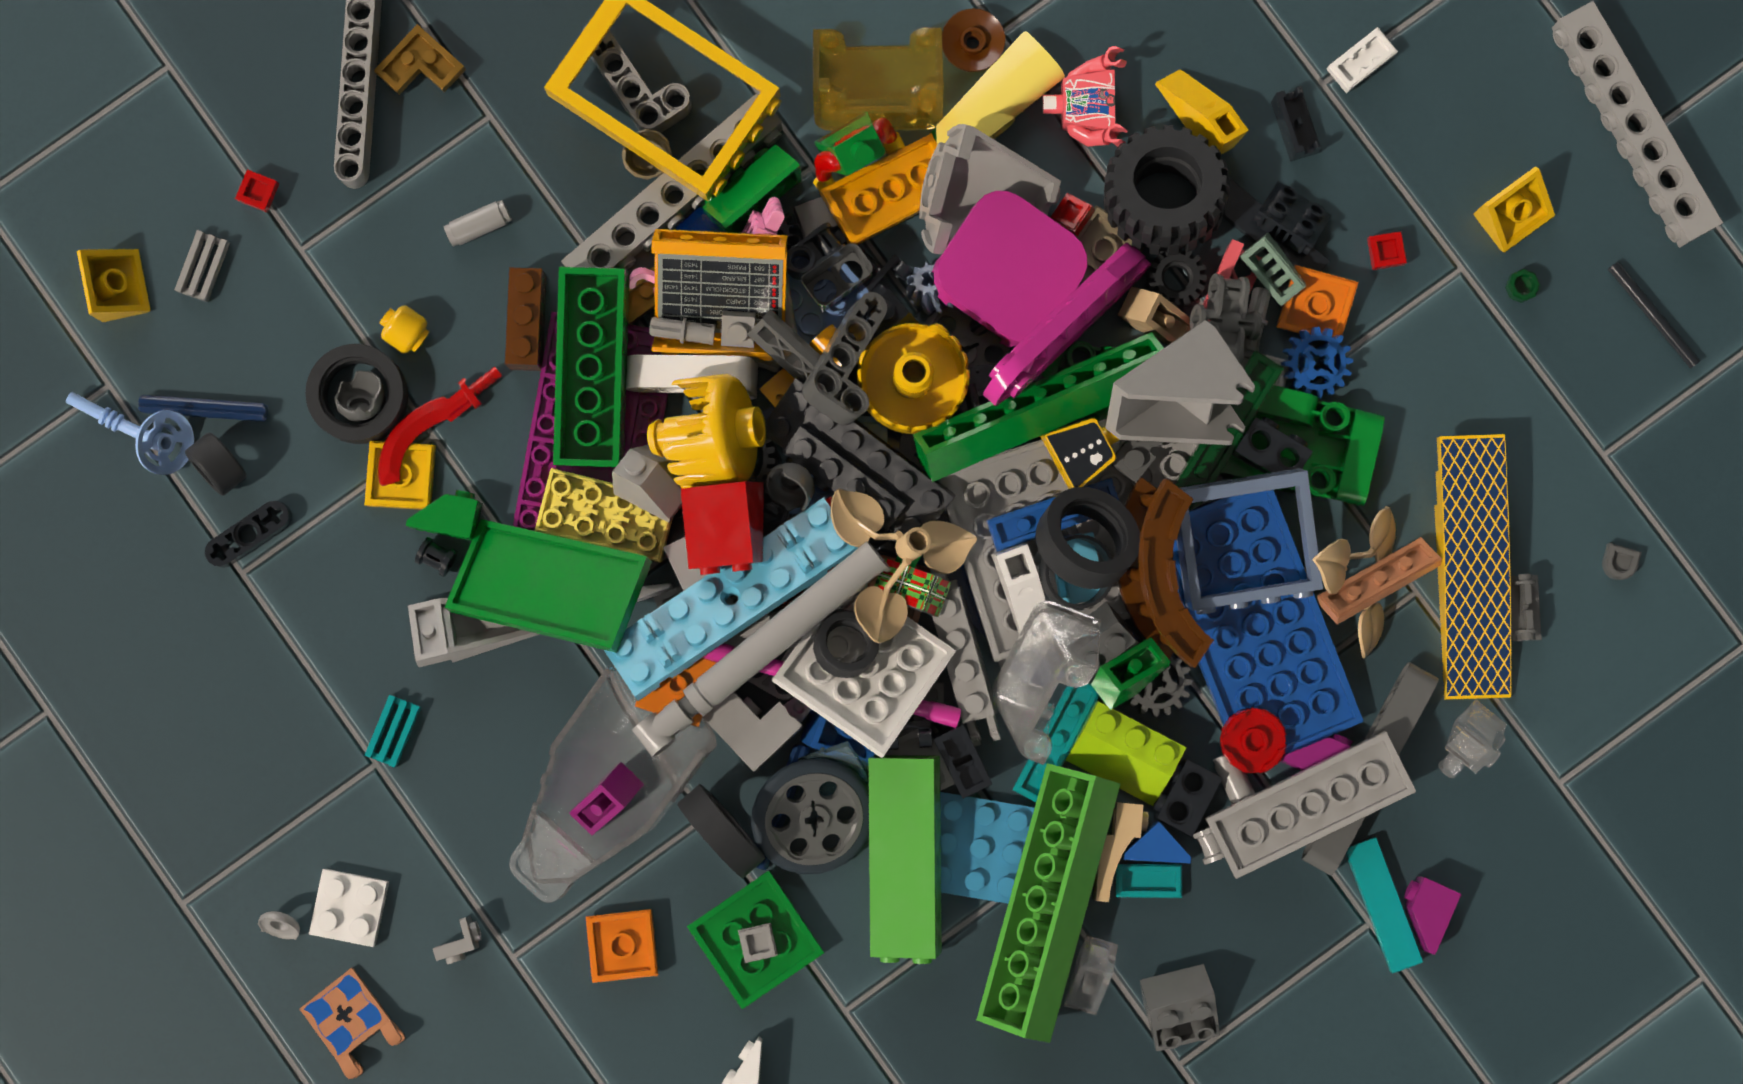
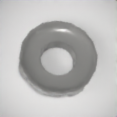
(279, 925)

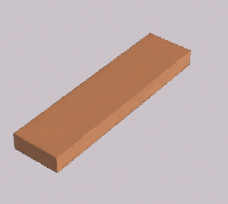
(1380, 580)

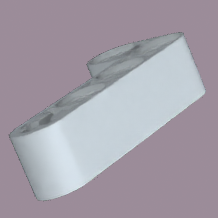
(658, 372)

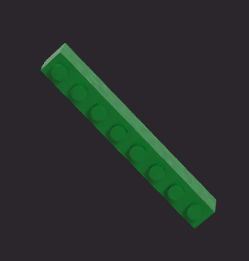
(1032, 413)

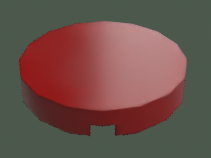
(1253, 740)

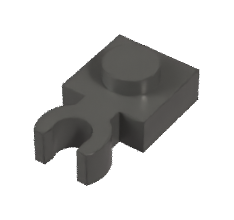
(1134, 458)

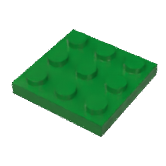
(751, 906)

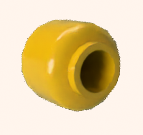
(404, 329)

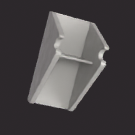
(1181, 393)

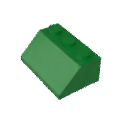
(750, 189)

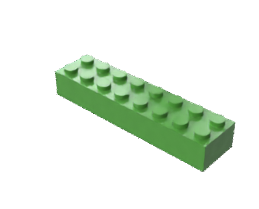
(1048, 903)

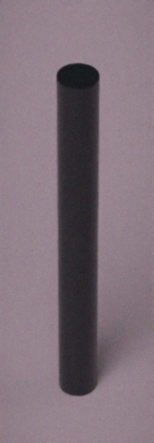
(1654, 314)

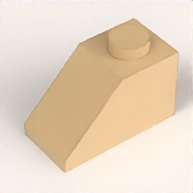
(1155, 314)

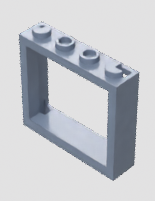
(1267, 594)

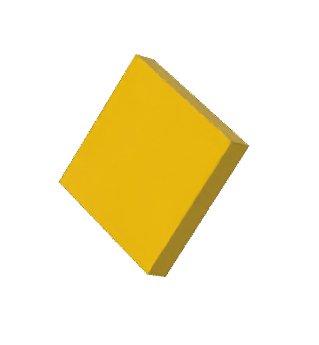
(415, 482)

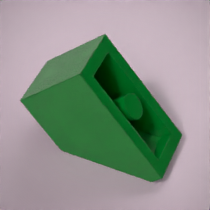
(449, 516)
(1129, 673)

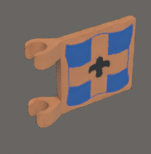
(346, 1017)

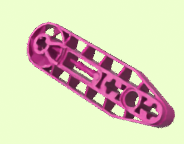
(1066, 323)

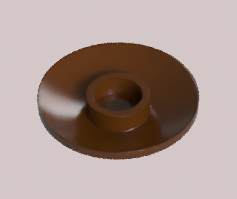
(975, 25)

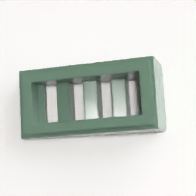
(1264, 276)

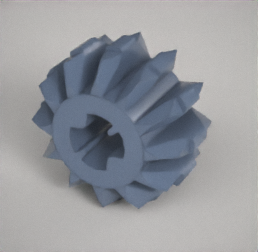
(923, 292)

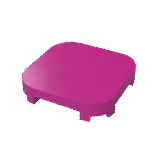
(1009, 266)

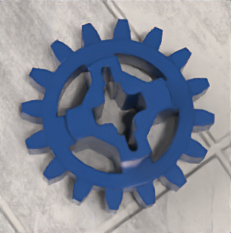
(1326, 353)

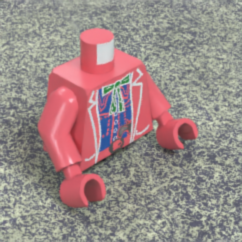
(1089, 101)

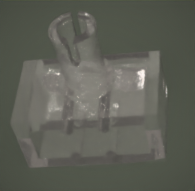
(1473, 740)

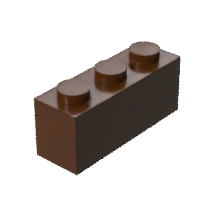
(525, 319)

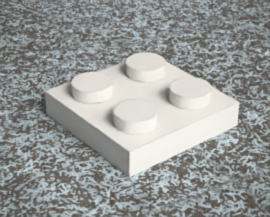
(349, 907)

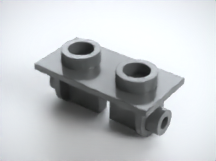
(1525, 608)

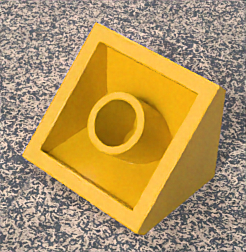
(1516, 210)
(113, 283)

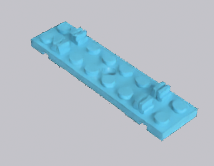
(701, 618)

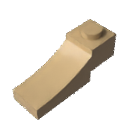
(1127, 823)

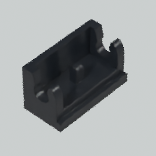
(1295, 124)

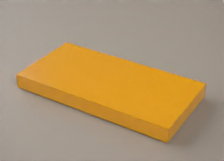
(880, 192)

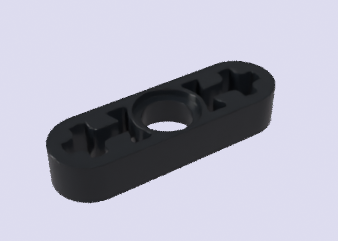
(233, 554)

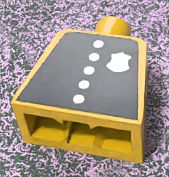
(1080, 450)

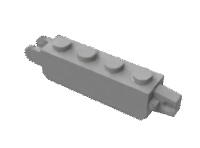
(967, 664)

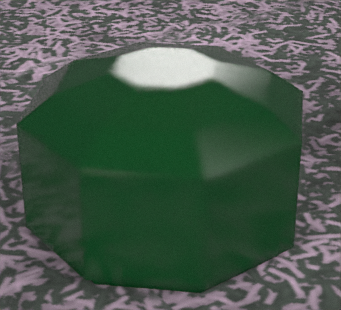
(1522, 286)

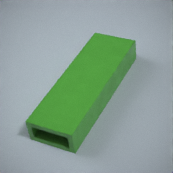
(905, 858)

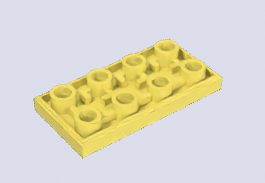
(591, 513)

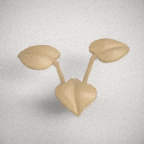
(942, 544)
(1333, 566)

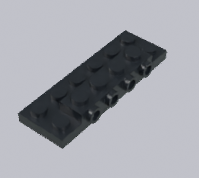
(856, 462)

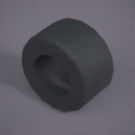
(215, 463)

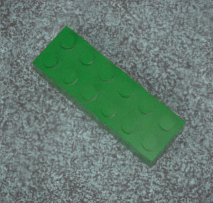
(591, 366)

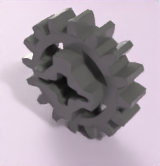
(1169, 687)

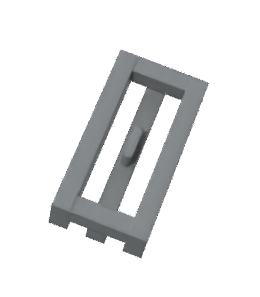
(190, 262)

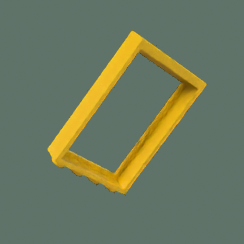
(731, 153)

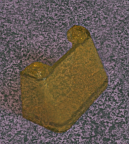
(883, 80)

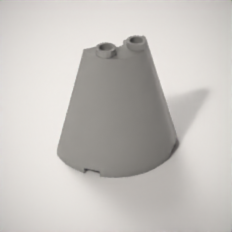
(966, 171)

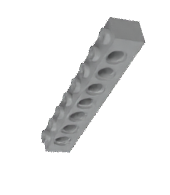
(1636, 106)
(655, 198)

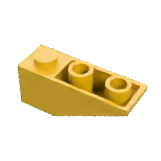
(1202, 110)

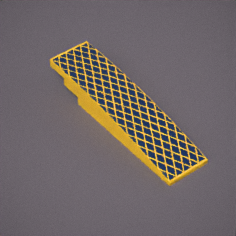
(1474, 566)

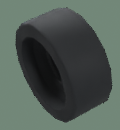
(833, 665)

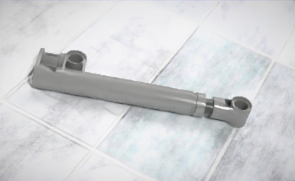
(833, 591)

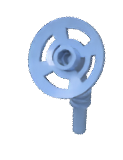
(145, 439)

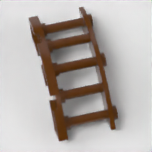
(1151, 581)

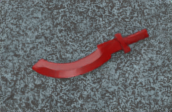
(424, 418)

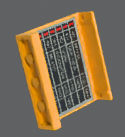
(714, 273)

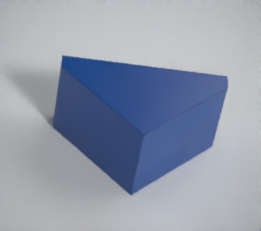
(1156, 846)

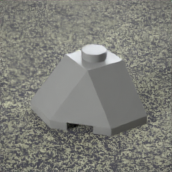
(647, 483)

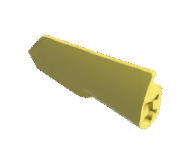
(1005, 89)

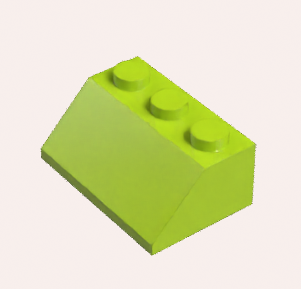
(1125, 753)

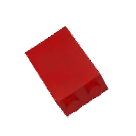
(723, 526)

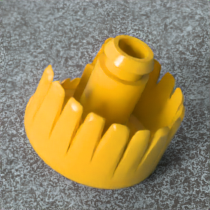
(913, 376)
(713, 444)

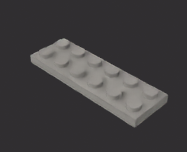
(1310, 804)

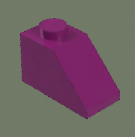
(1316, 752)
(606, 798)
(1430, 911)

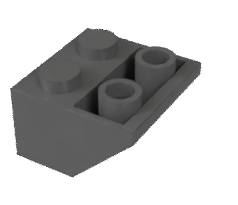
(1180, 1007)

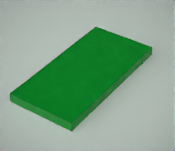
(548, 585)

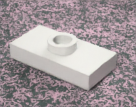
(1362, 60)

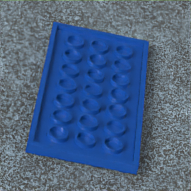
(1270, 652)

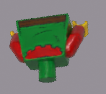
(853, 147)

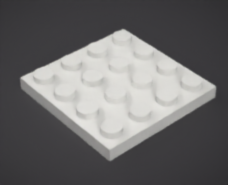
(879, 700)

